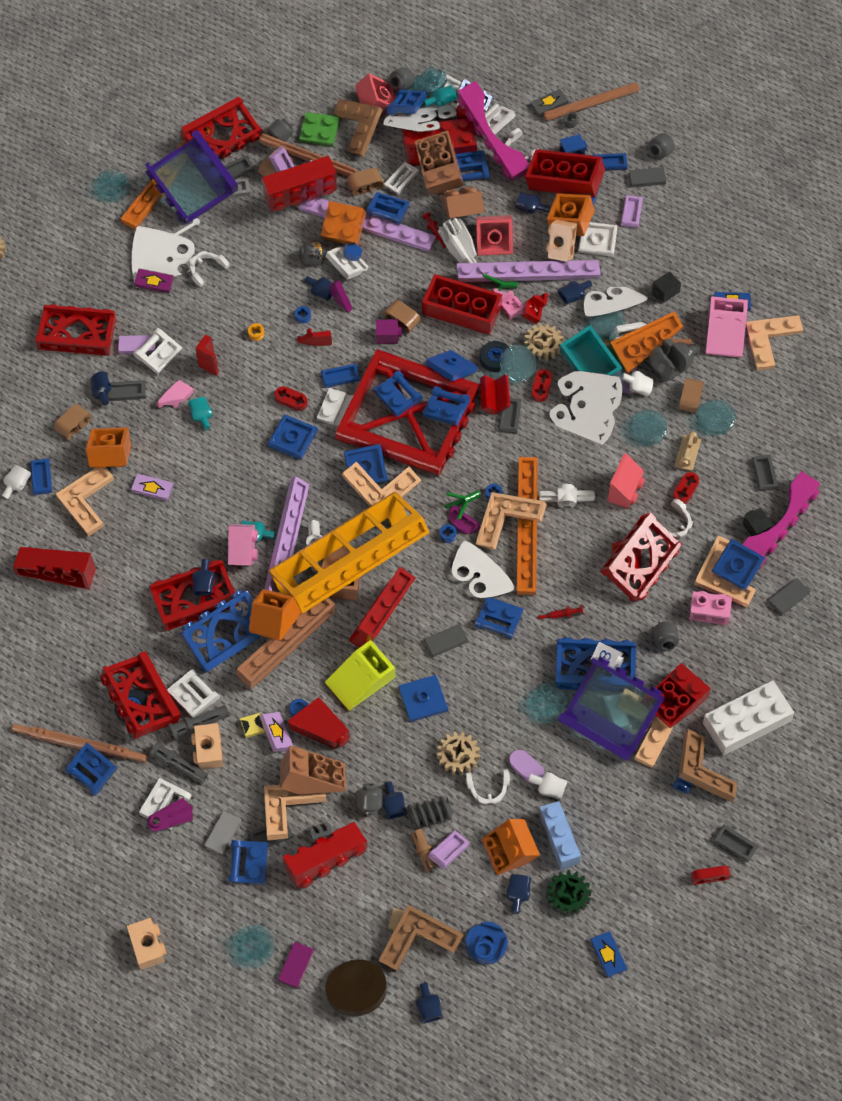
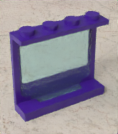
(192, 179)
(612, 708)

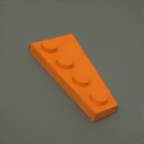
(637, 345)

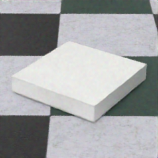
(599, 240)

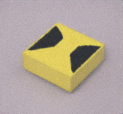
(252, 725)

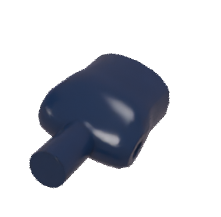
(530, 203)
(320, 287)
(573, 291)
(100, 386)
(203, 580)
(393, 802)
(518, 891)
(428, 1005)

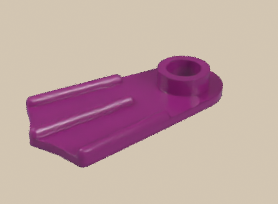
(171, 815)

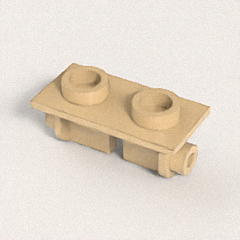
(688, 451)

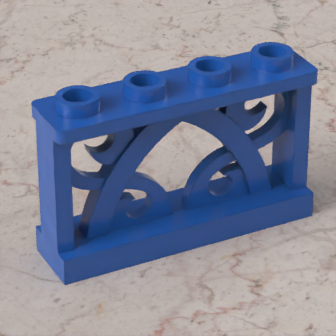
(215, 655)
(572, 679)

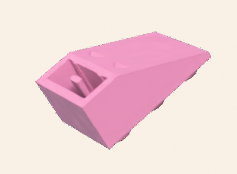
(726, 327)

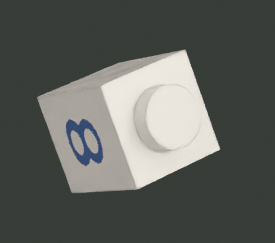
(608, 653)

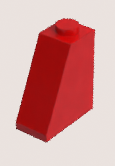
(320, 724)

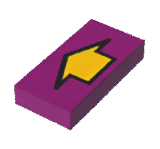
(154, 280)

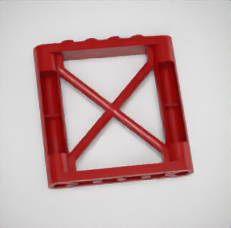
(424, 459)

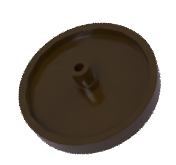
(356, 988)

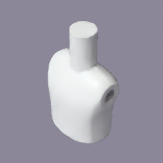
(638, 383)
(15, 480)
(549, 785)

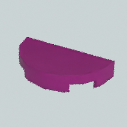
(340, 295)
(466, 524)

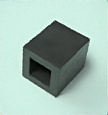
(666, 287)
(756, 522)

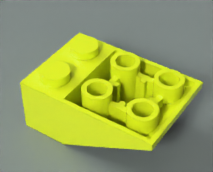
(361, 675)

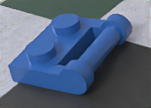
(410, 102)
(473, 161)
(395, 207)
(394, 398)
(445, 411)
(500, 612)
(96, 764)
(255, 862)

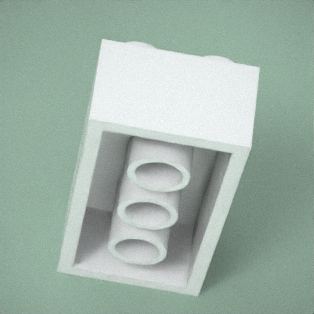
(748, 718)

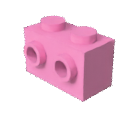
(242, 544)
(710, 608)

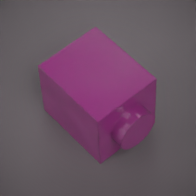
(388, 331)

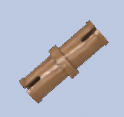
(423, 849)

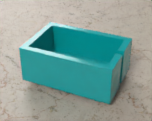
(589, 354)

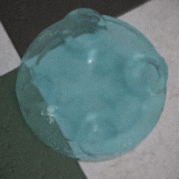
(430, 80)
(112, 186)
(606, 323)
(518, 363)
(716, 417)
(648, 427)
(546, 703)
(253, 946)

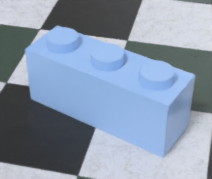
(559, 835)

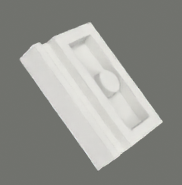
(498, 117)
(345, 266)
(334, 407)

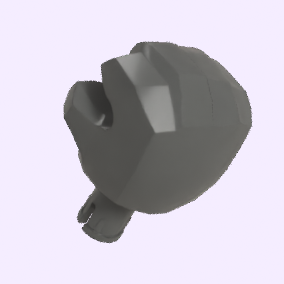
(672, 358)

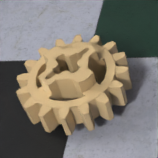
(541, 339)
(451, 746)

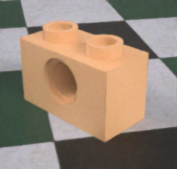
(567, 232)
(207, 735)
(139, 933)

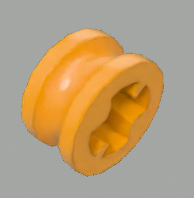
(257, 336)

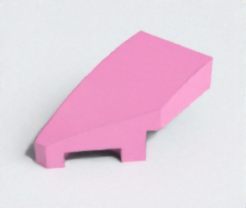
(510, 303)
(175, 394)

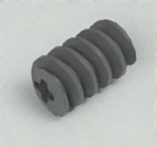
(429, 811)

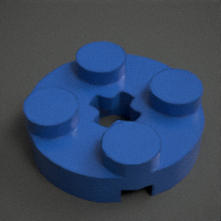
(491, 931)

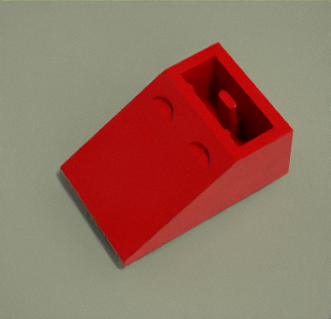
(682, 695)

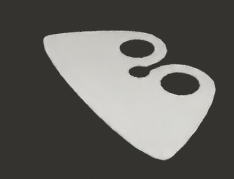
(619, 302)
(490, 573)

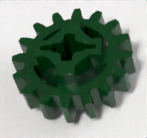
(577, 888)

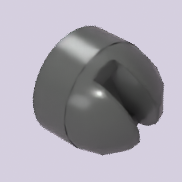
(568, 119)

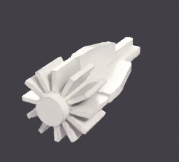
(458, 240)

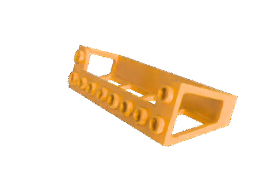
(359, 561)

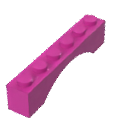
(511, 160)
(801, 492)

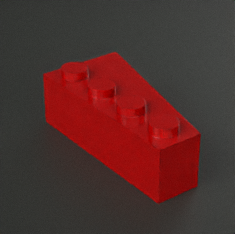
(56, 566)
(324, 855)

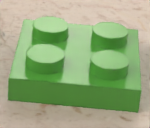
(319, 129)

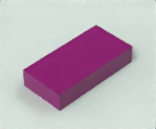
(296, 965)

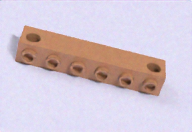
(275, 651)

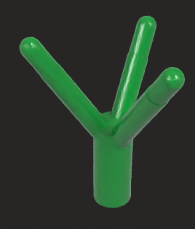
(502, 284)
(463, 499)

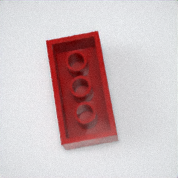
(460, 132)
(565, 173)
(299, 184)
(462, 304)

